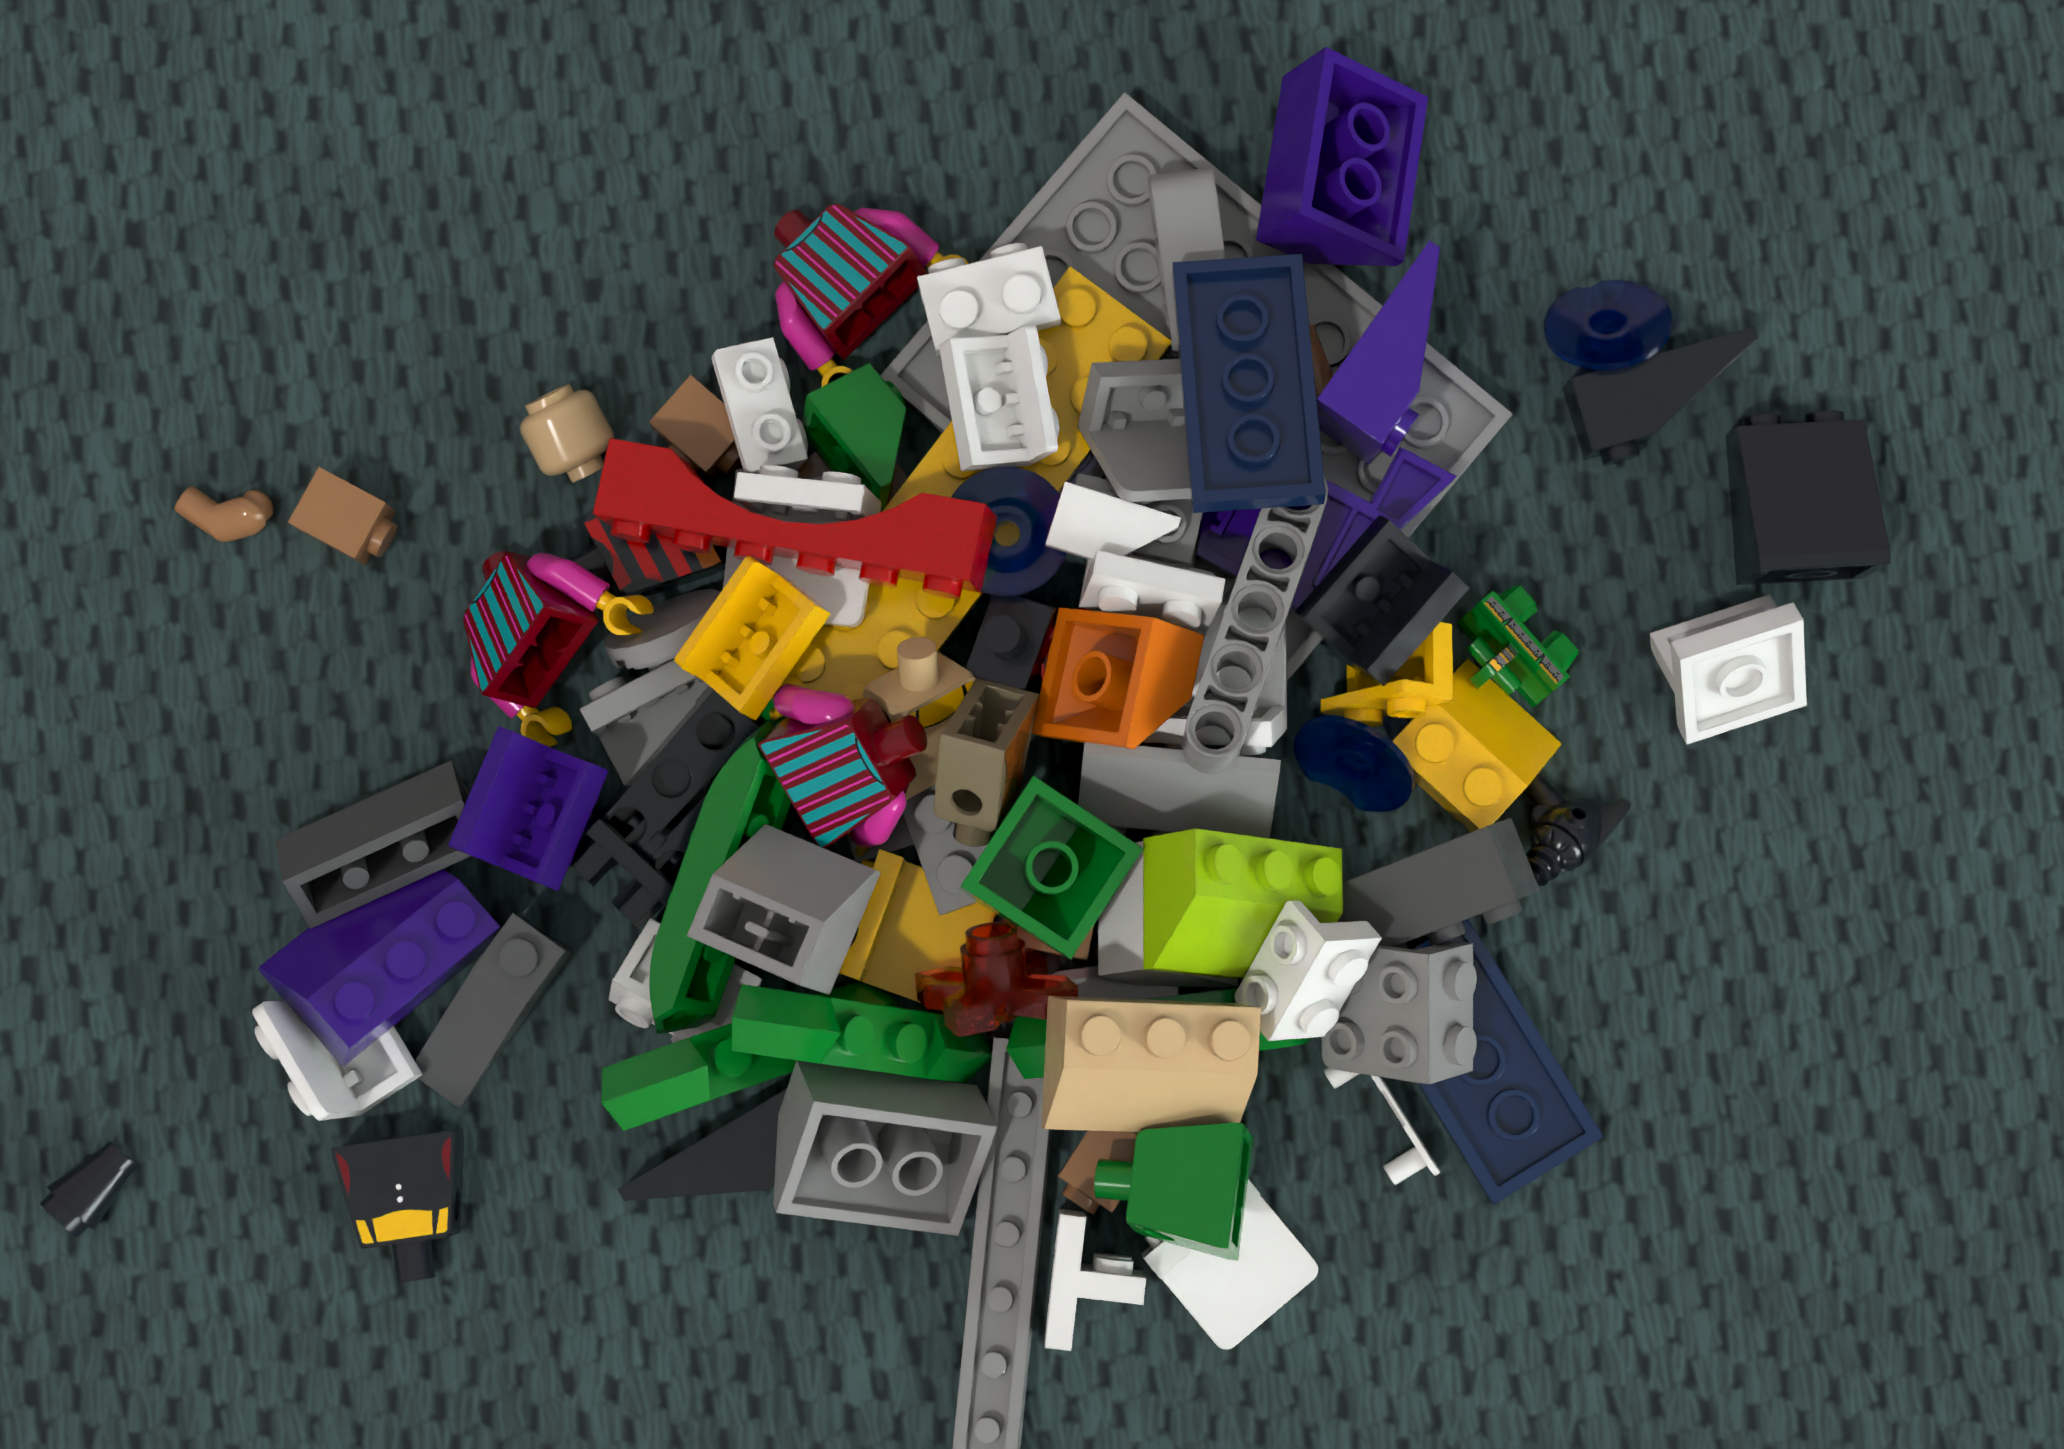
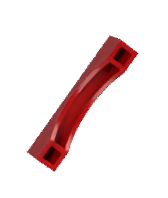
(920, 540)

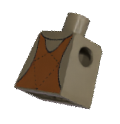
(981, 777)

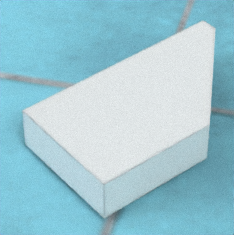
(1101, 522)

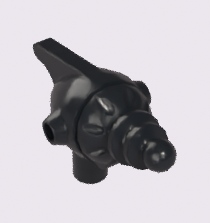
(1566, 831)

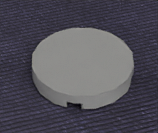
(662, 631)

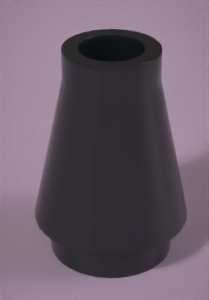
(87, 1191)

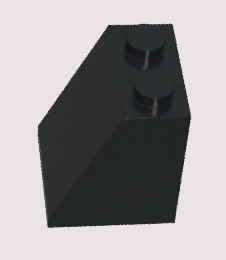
(1804, 500)

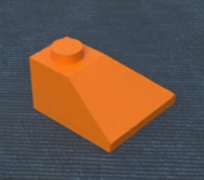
(1114, 677)

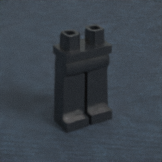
(639, 820)

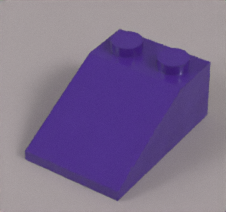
(1377, 382)

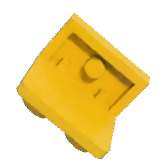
(904, 929)

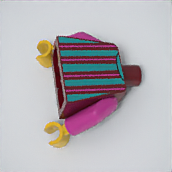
(845, 278)
(529, 628)
(841, 762)

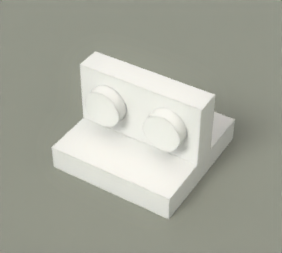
(1733, 666)
(1106, 1279)

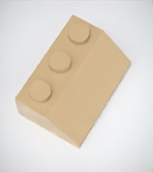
(1147, 1063)

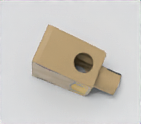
(930, 690)

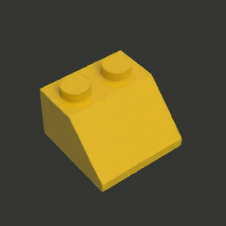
(1475, 750)

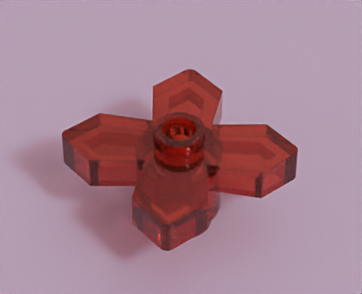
(994, 983)

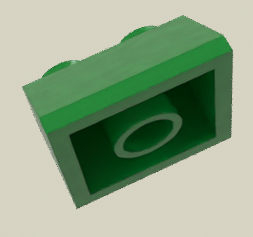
(1051, 868)

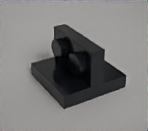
(1380, 601)

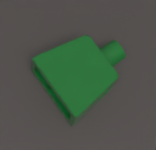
(1184, 1185)

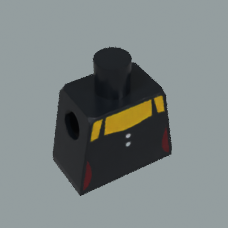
(404, 1195)

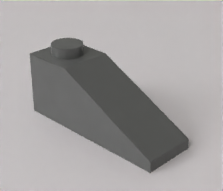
(490, 1007)

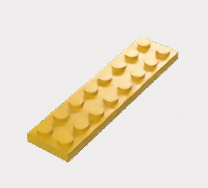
(1090, 332)

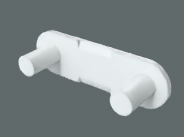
(1413, 1159)

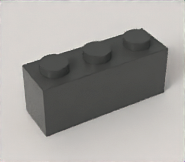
(373, 845)
(1443, 887)

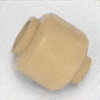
(566, 432)

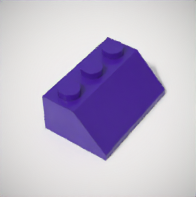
(1342, 164)
(380, 961)

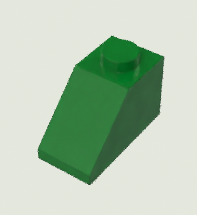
(857, 427)

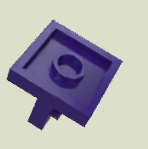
(528, 808)

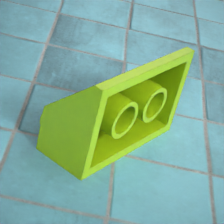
(1220, 894)

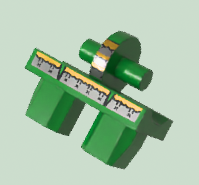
(1511, 651)

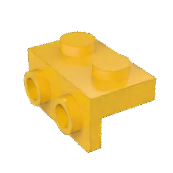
(752, 636)
(1418, 683)

